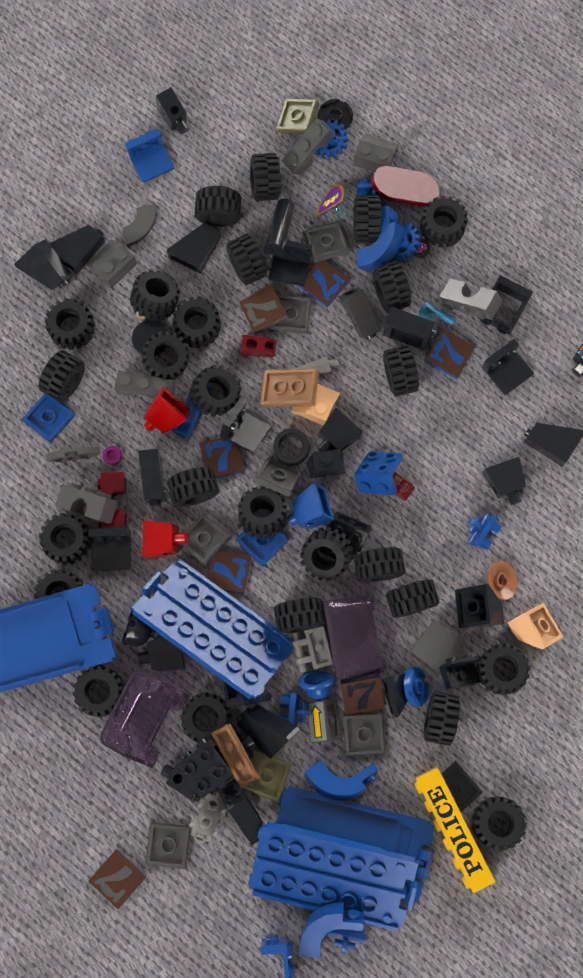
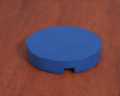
(415, 687)

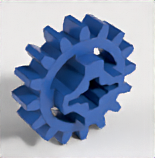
(335, 145)
(409, 243)

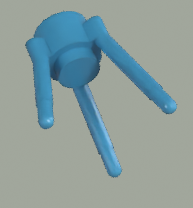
(430, 312)

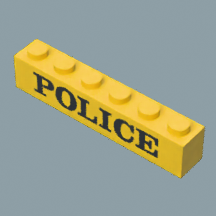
(455, 829)

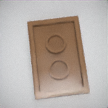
(289, 388)

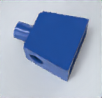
(311, 508)

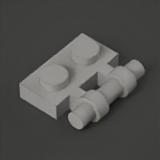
(318, 649)

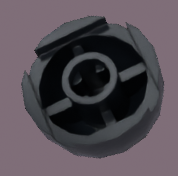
(137, 632)

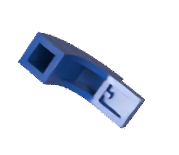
(385, 246)
(339, 788)
(325, 920)

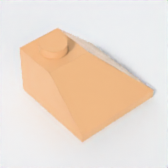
(324, 405)
(536, 627)

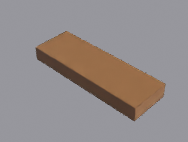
(235, 755)

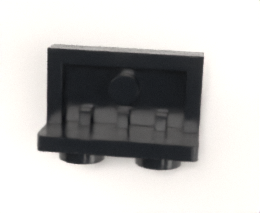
(460, 672)

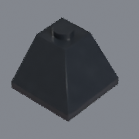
(478, 607)
(395, 694)

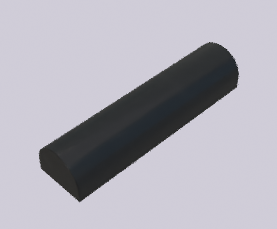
(279, 227)

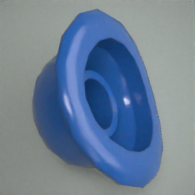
(317, 683)

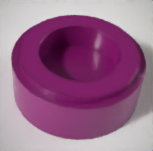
(112, 455)

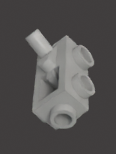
(206, 823)

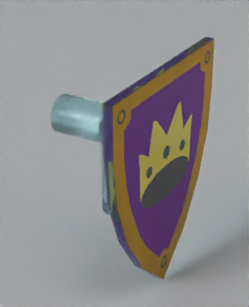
(332, 200)

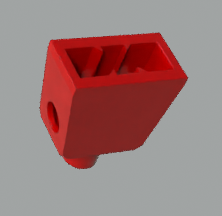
(165, 412)
(161, 539)

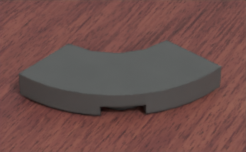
(141, 225)
(72, 454)

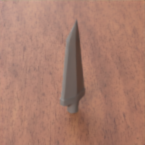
(323, 365)

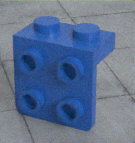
(149, 155)
(376, 473)
(276, 945)

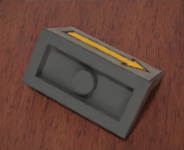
(324, 721)

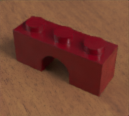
(113, 484)

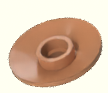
(502, 580)

